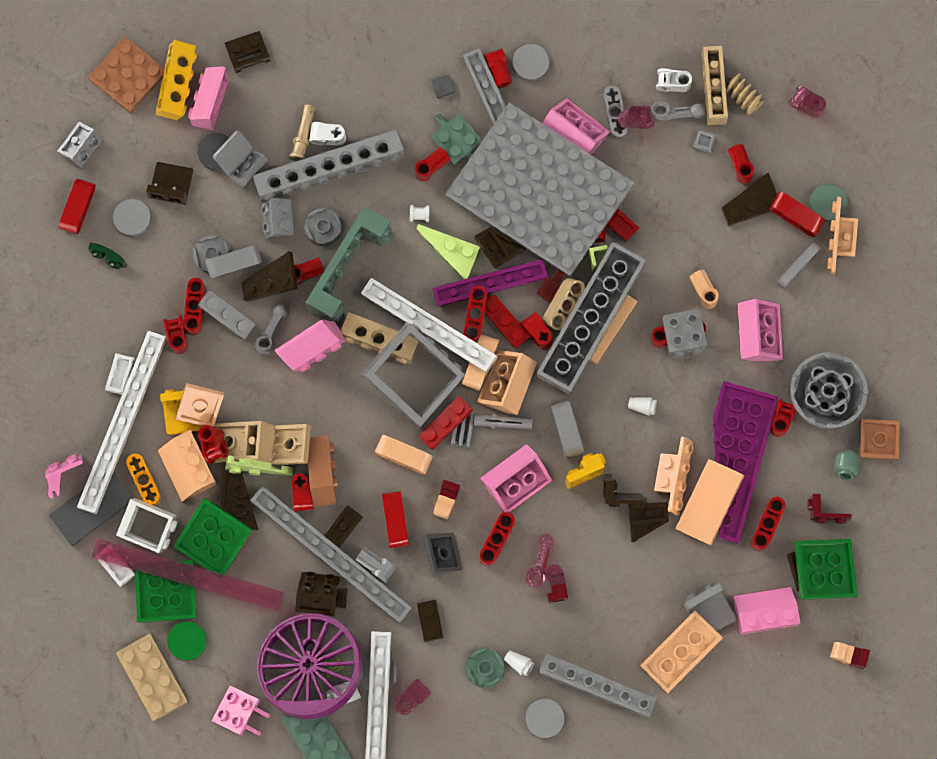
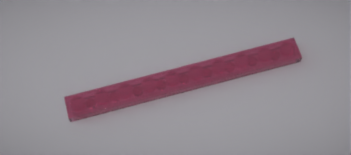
(188, 575)

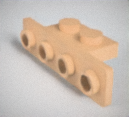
(844, 236)
(673, 474)

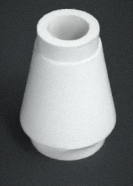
(644, 405)
(520, 663)

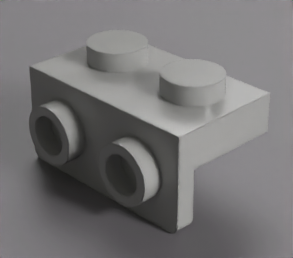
(277, 218)

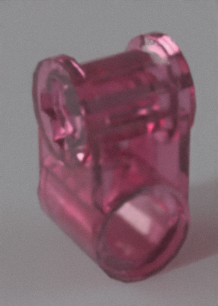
(806, 101)
(636, 117)
(414, 694)

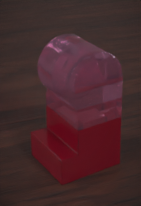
(558, 586)

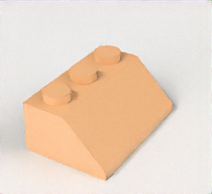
(507, 382)
(186, 466)

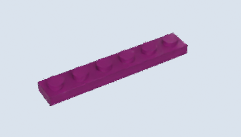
(492, 282)

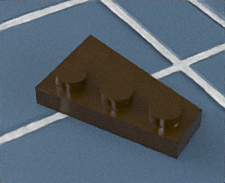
(236, 498)

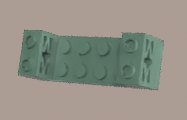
(370, 226)

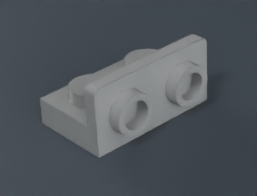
(80, 144)

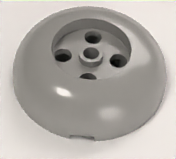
(848, 380)

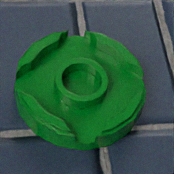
(187, 641)

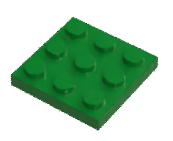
(213, 537)
(825, 569)
(163, 599)

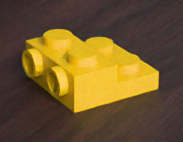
(589, 467)

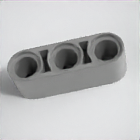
(233, 261)
(567, 429)

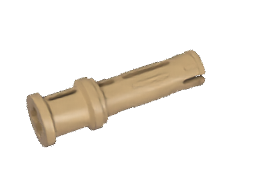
(301, 141)

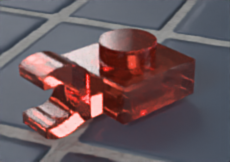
(550, 287)

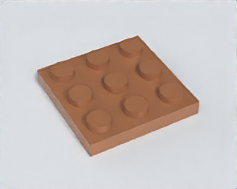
(127, 74)

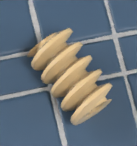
(743, 94)

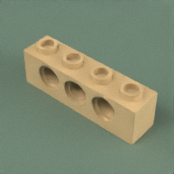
(714, 85)
(354, 323)

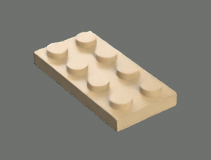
(151, 677)

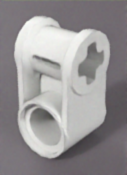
(672, 80)
(324, 134)

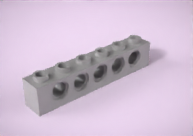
(597, 686)

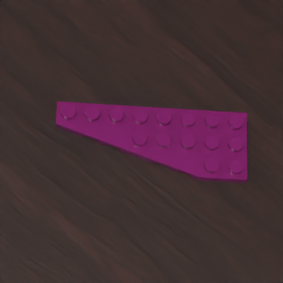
(740, 437)

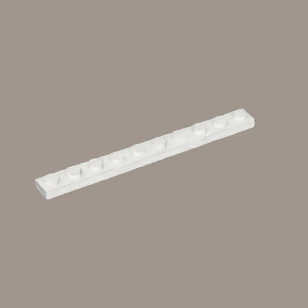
(121, 422)

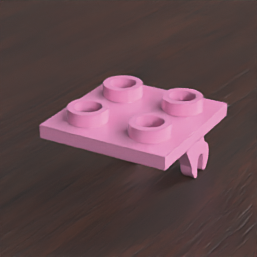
(54, 472)
(236, 711)

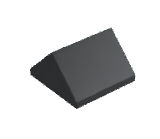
(442, 553)

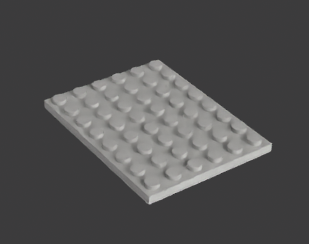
(540, 189)

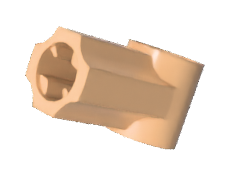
(703, 288)

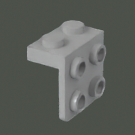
(239, 159)
(684, 333)
(711, 606)

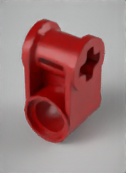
(536, 328)
(175, 331)
(783, 414)
(212, 443)
(301, 496)

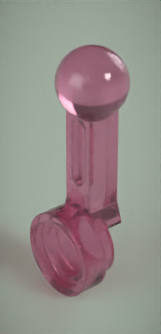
(545, 543)

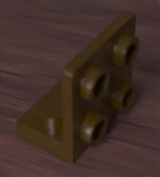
(170, 183)
(615, 499)
(317, 593)

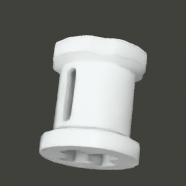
(419, 213)

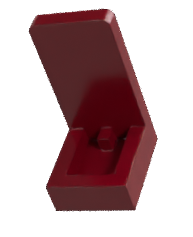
(814, 507)

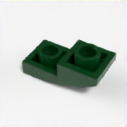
(112, 258)

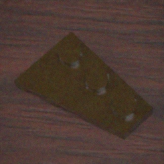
(751, 202)
(272, 279)

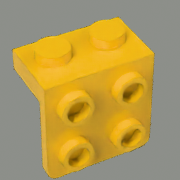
(171, 401)

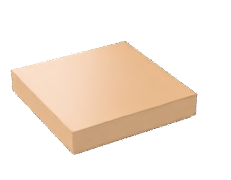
(199, 405)

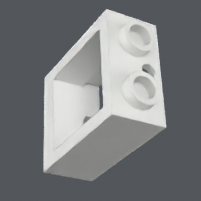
(129, 517)

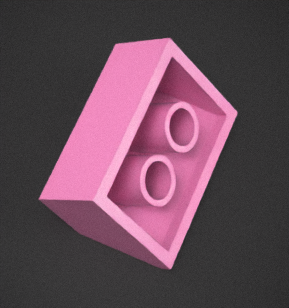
(209, 98)
(576, 126)
(760, 330)
(311, 345)
(516, 479)
(766, 610)

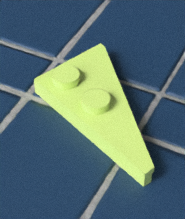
(458, 253)
(256, 467)

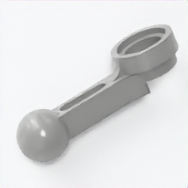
(696, 111)
(279, 312)

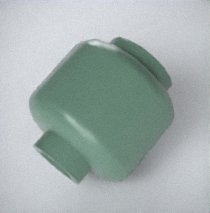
(847, 464)

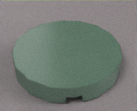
(822, 200)
(485, 667)

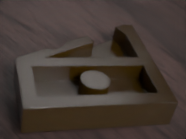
(497, 247)
(647, 518)

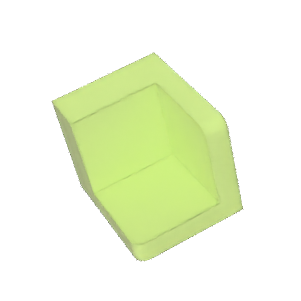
(596, 255)

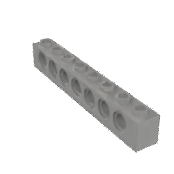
(335, 157)

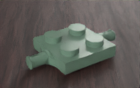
(456, 138)

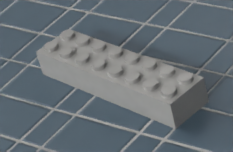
(591, 318)

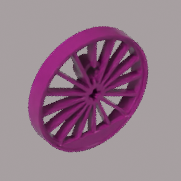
(317, 708)

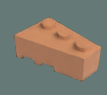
(321, 471)

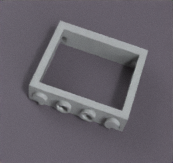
(394, 399)

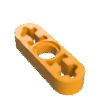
(132, 469)

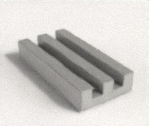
(460, 443)

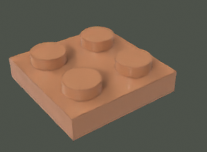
(879, 439)

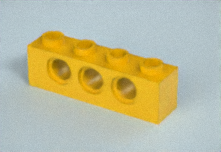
(166, 106)

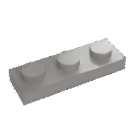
(226, 314)

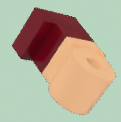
(446, 499)
(850, 655)

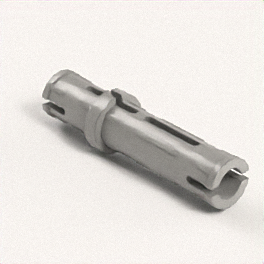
(479, 420)

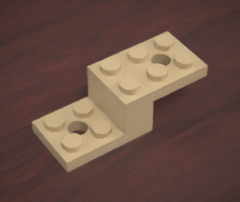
(266, 442)

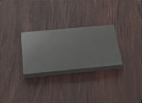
(77, 523)

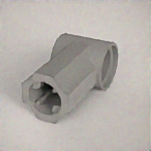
(380, 567)

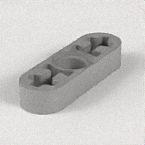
(607, 100)
(799, 265)

